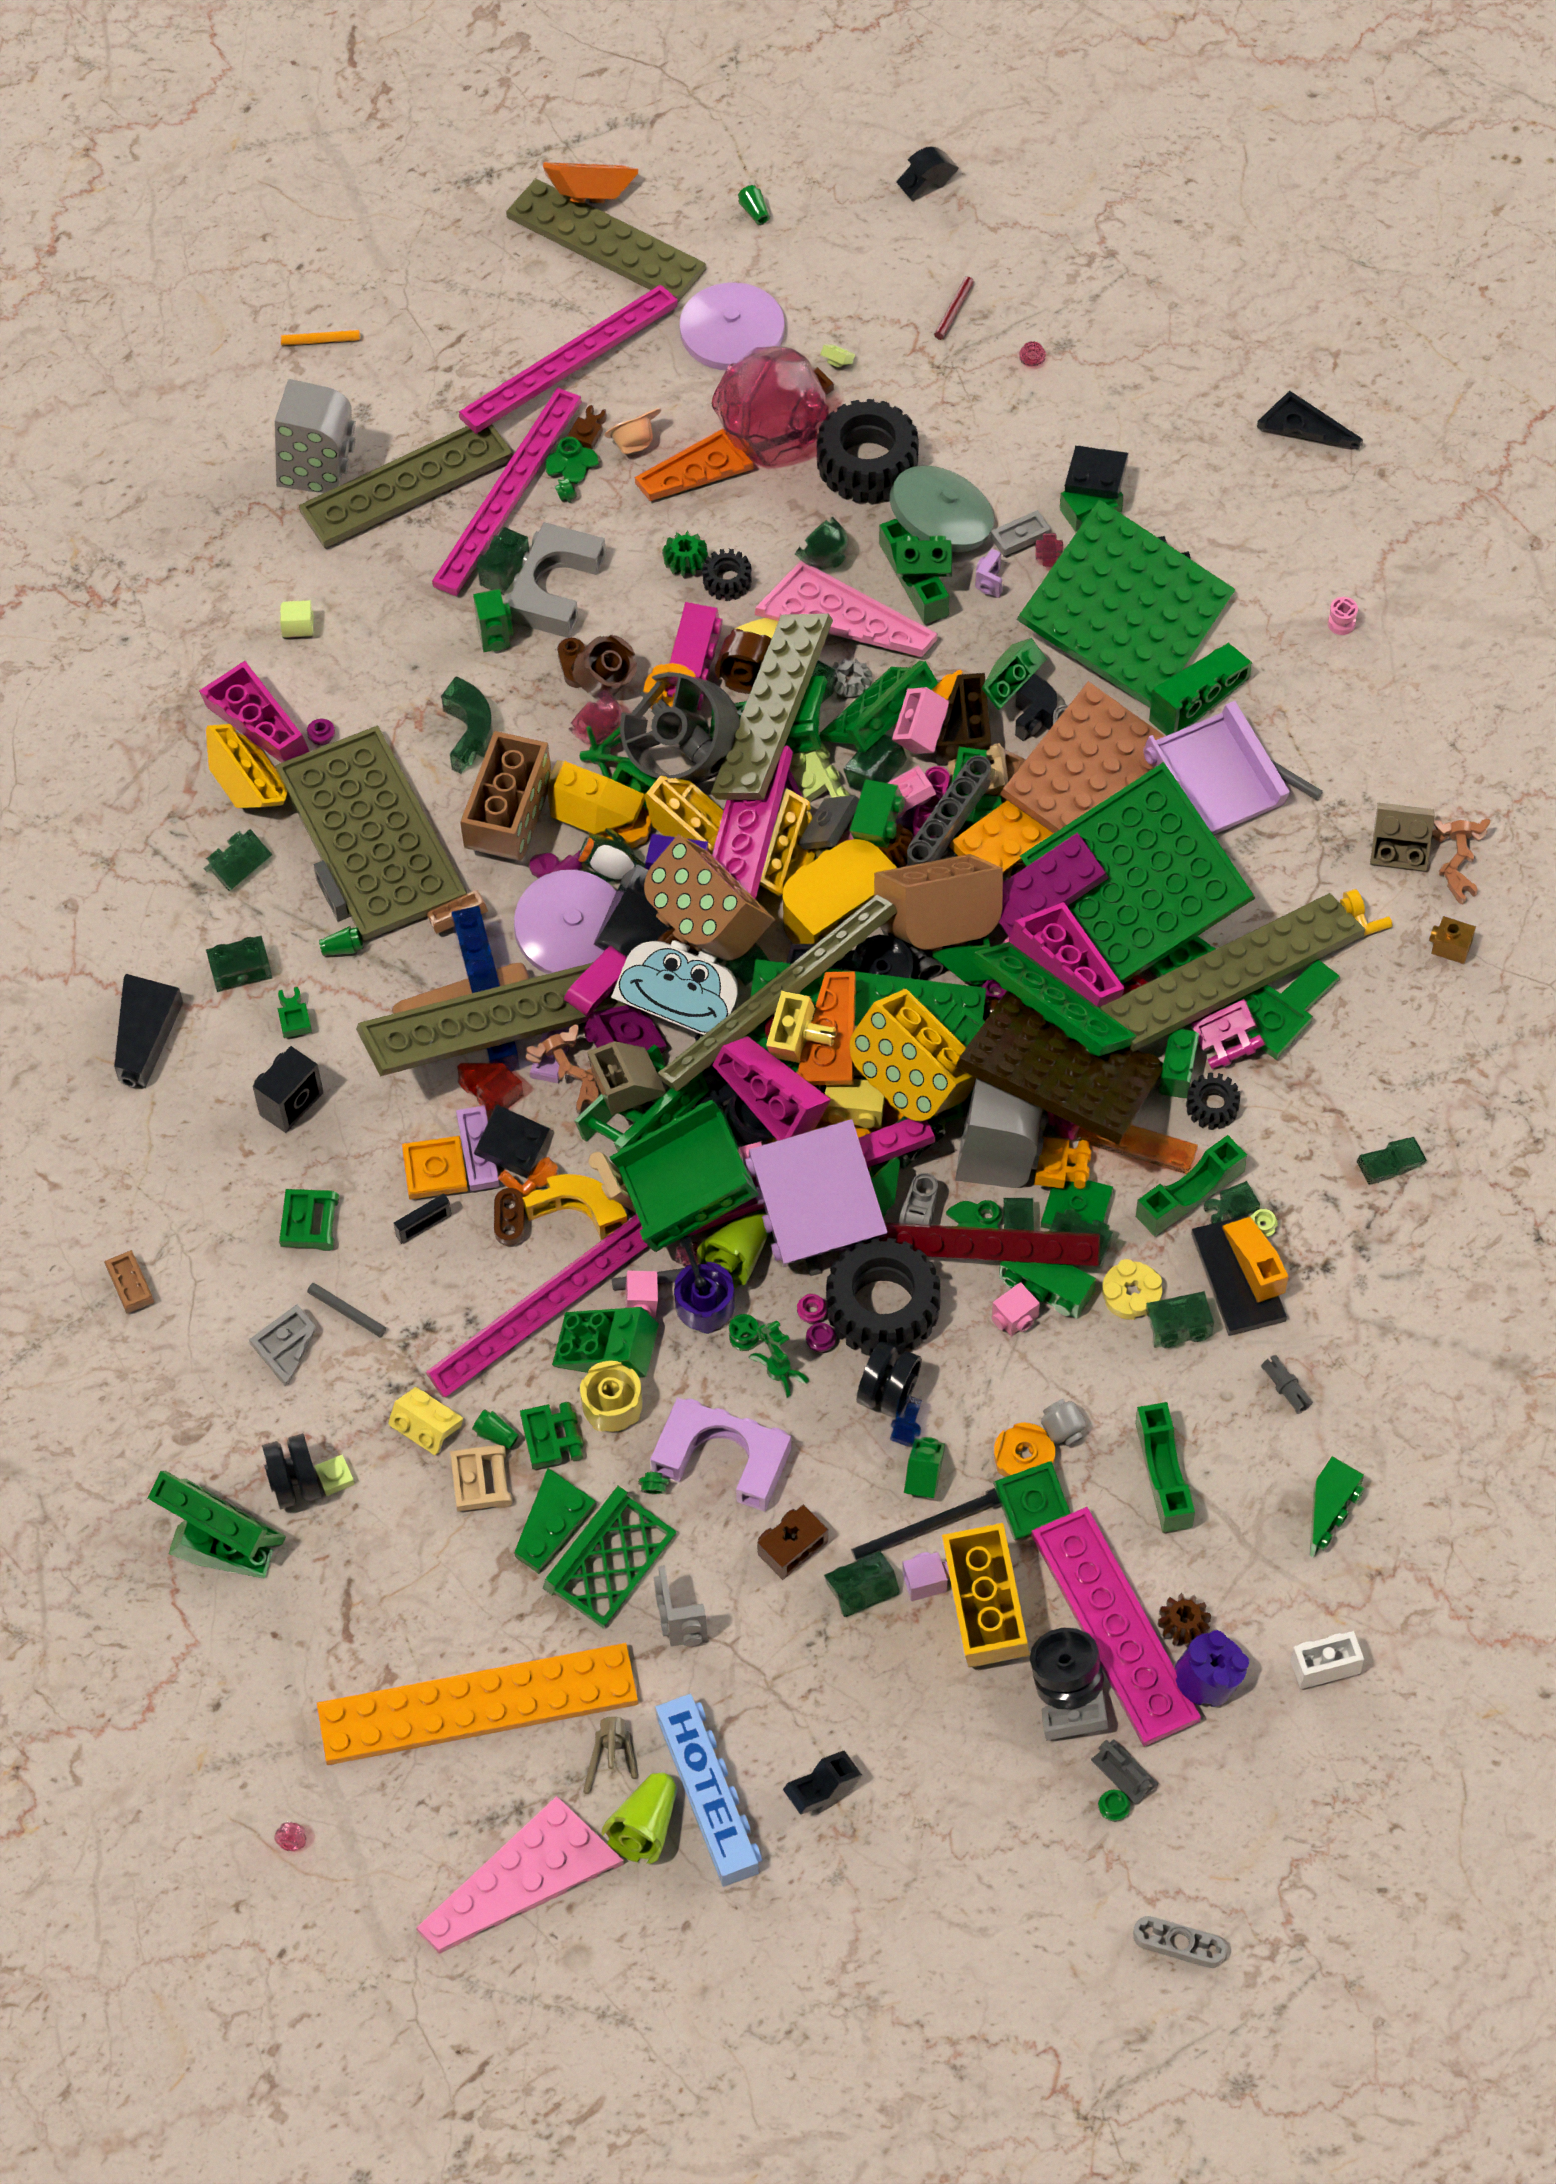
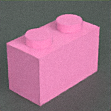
(920, 720)

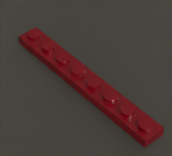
(998, 1243)

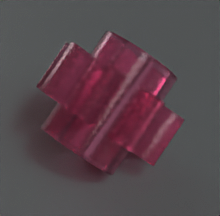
(1048, 549)

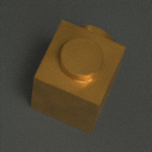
(1452, 939)

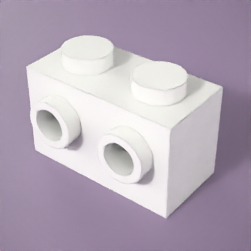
(1327, 1660)

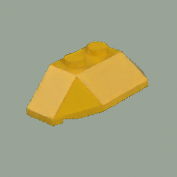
(242, 769)
(591, 799)
(683, 809)
(784, 853)

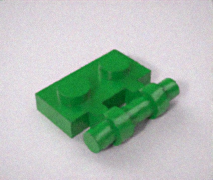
(541, 1435)

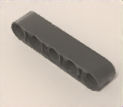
(952, 804)

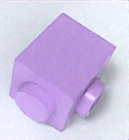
(925, 1575)

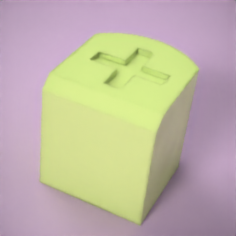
(296, 618)

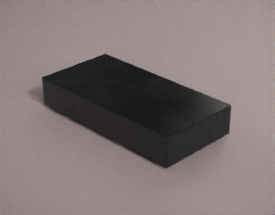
(422, 1218)

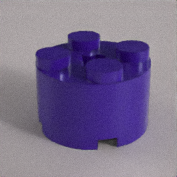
(707, 1306)
(1211, 1669)

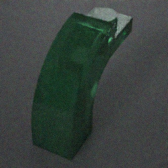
(471, 707)

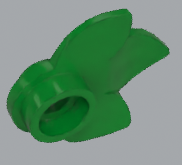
(571, 463)
(970, 1214)

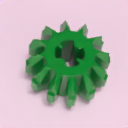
(685, 553)

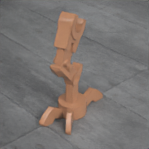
(1459, 831)
(554, 1046)

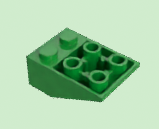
(606, 1335)

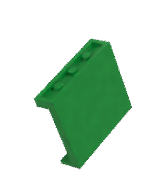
(684, 1175)

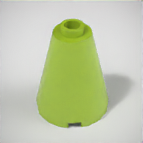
(736, 1246)
(643, 1820)

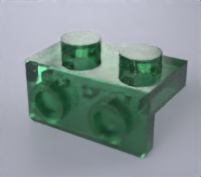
(238, 859)
(1180, 1320)
(863, 1583)

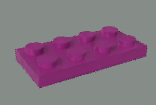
(1052, 879)

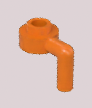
(537, 1177)

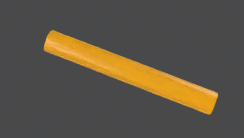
(321, 337)

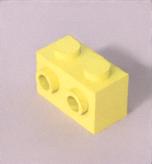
(855, 1102)

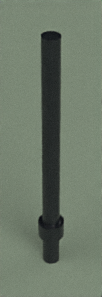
(990, 1499)

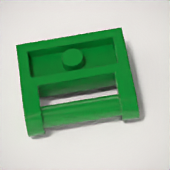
(299, 1216)

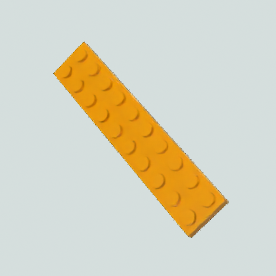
(476, 1703)

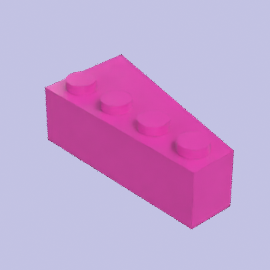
(696, 641)
(254, 712)
(1065, 950)
(771, 1089)

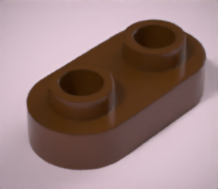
(567, 658)
(509, 1219)

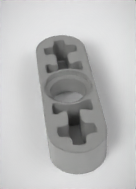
(1153, 1944)

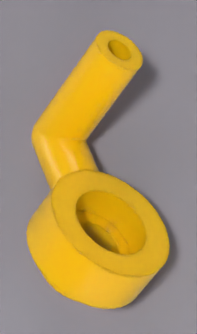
(1355, 906)

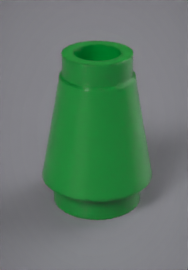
(753, 203)
(342, 942)
(494, 1429)

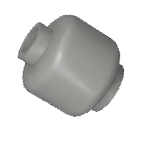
(1063, 1422)

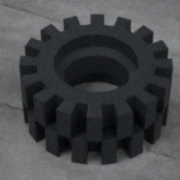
(724, 562)
(1209, 1115)

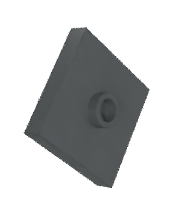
(829, 822)

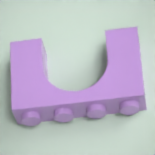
(694, 1424)

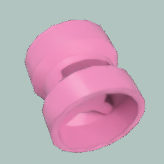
(1342, 615)

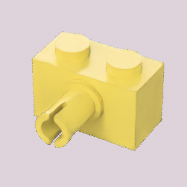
(794, 1028)

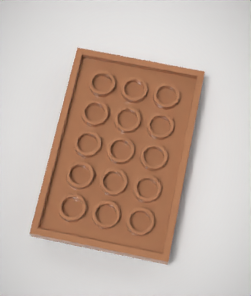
(1081, 760)

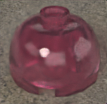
(602, 716)

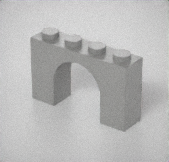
(552, 549)

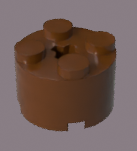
(741, 659)
(605, 665)

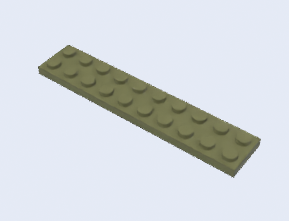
(1234, 970)
(474, 1022)

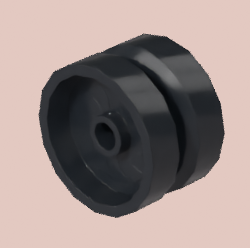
(885, 957)
(745, 1124)
(888, 1379)
(291, 1471)
(1066, 1668)

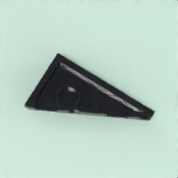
(1301, 419)

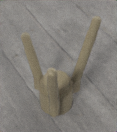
(612, 1736)

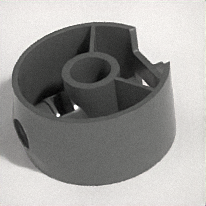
(694, 736)

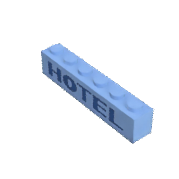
(707, 1790)

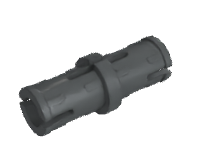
(1286, 1384)

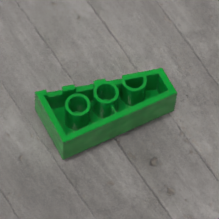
(1198, 689)

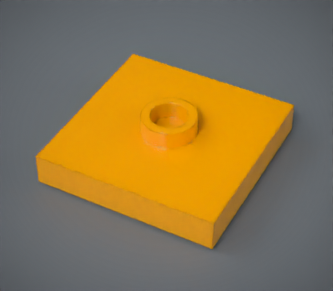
(434, 1167)

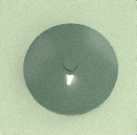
(941, 504)

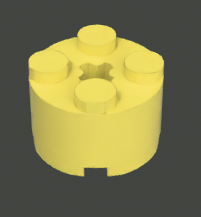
(611, 1396)

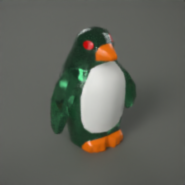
(608, 857)

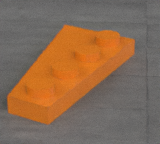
(695, 466)
(834, 1008)

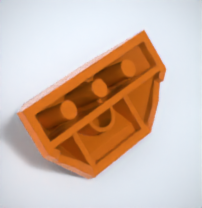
(589, 180)

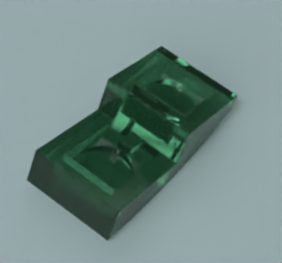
(1392, 1161)

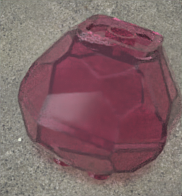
(770, 404)

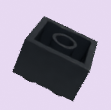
(287, 1089)

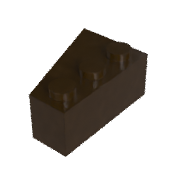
(965, 720)

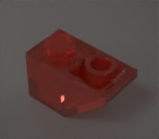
(490, 1084)

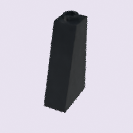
(144, 1025)

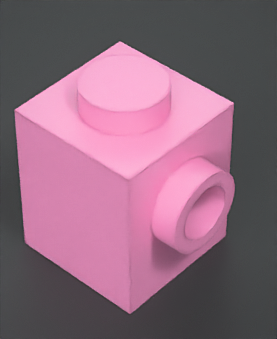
(642, 1291)
(1015, 1310)

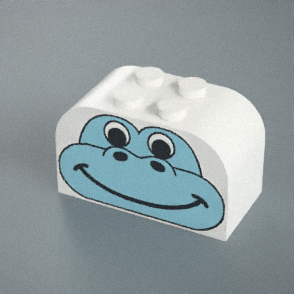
(677, 985)

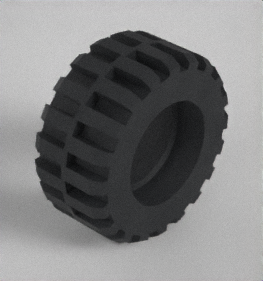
(865, 424)
(883, 1263)

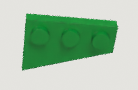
(552, 1520)

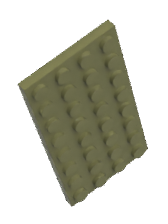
(370, 832)

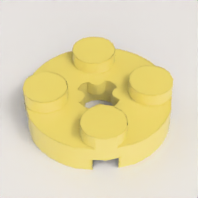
(1128, 1274)

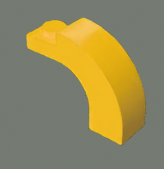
(577, 1194)

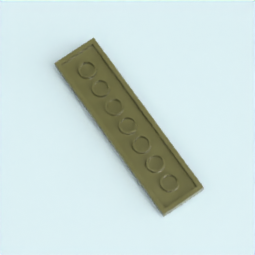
(605, 240)
(404, 483)
(772, 707)

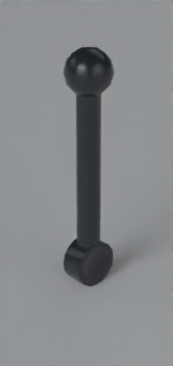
(686, 1242)

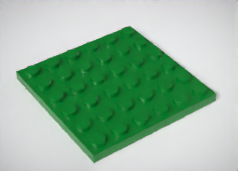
(1125, 603)
(1162, 870)

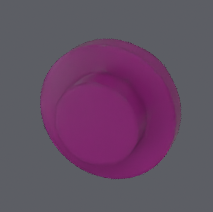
(820, 1337)

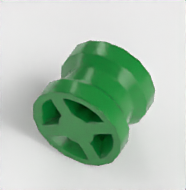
(742, 1325)

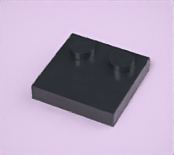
(1096, 472)
(511, 1141)

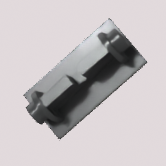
(1123, 1771)

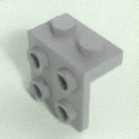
(681, 1624)

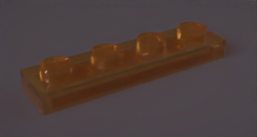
(1147, 1147)

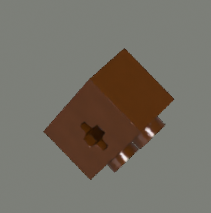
(788, 1555)

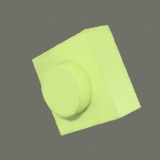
(836, 355)
(334, 1475)

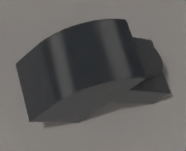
(926, 167)
(1038, 704)
(825, 1785)

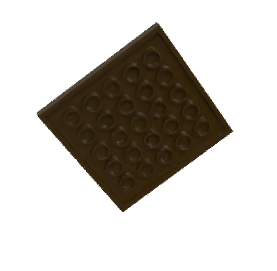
(1057, 1073)

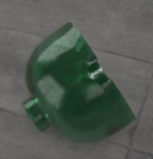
(825, 546)

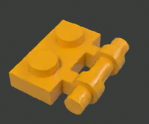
(1052, 1163)

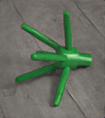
(601, 752)

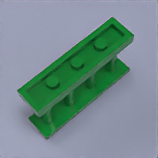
(665, 1109)

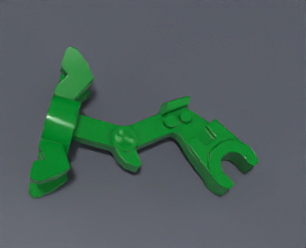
(778, 1364)

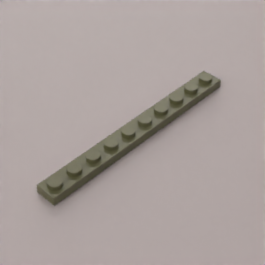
(765, 1001)

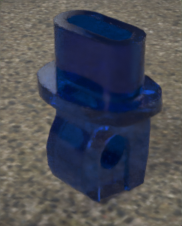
(905, 1427)

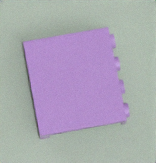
(1221, 769)
(816, 1192)

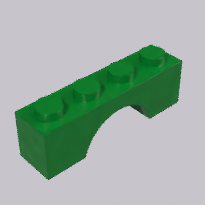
(925, 593)
(1214, 1171)
(1160, 1456)

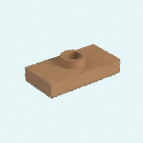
(442, 918)
(129, 1281)

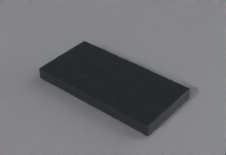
(1229, 1285)

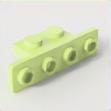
(816, 774)

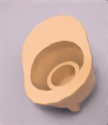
(633, 434)

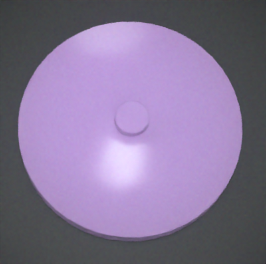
(729, 322)
(561, 919)

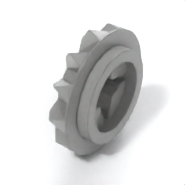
(857, 684)

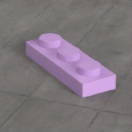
(480, 1172)

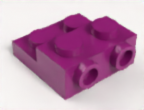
(623, 1025)

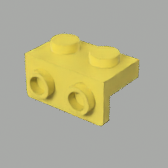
(424, 1419)

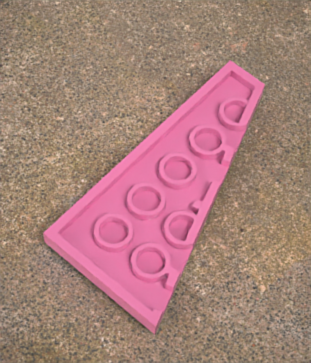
(853, 613)
(530, 1869)

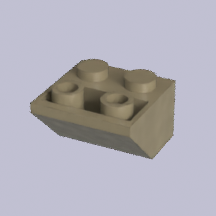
(1402, 836)
(624, 1075)

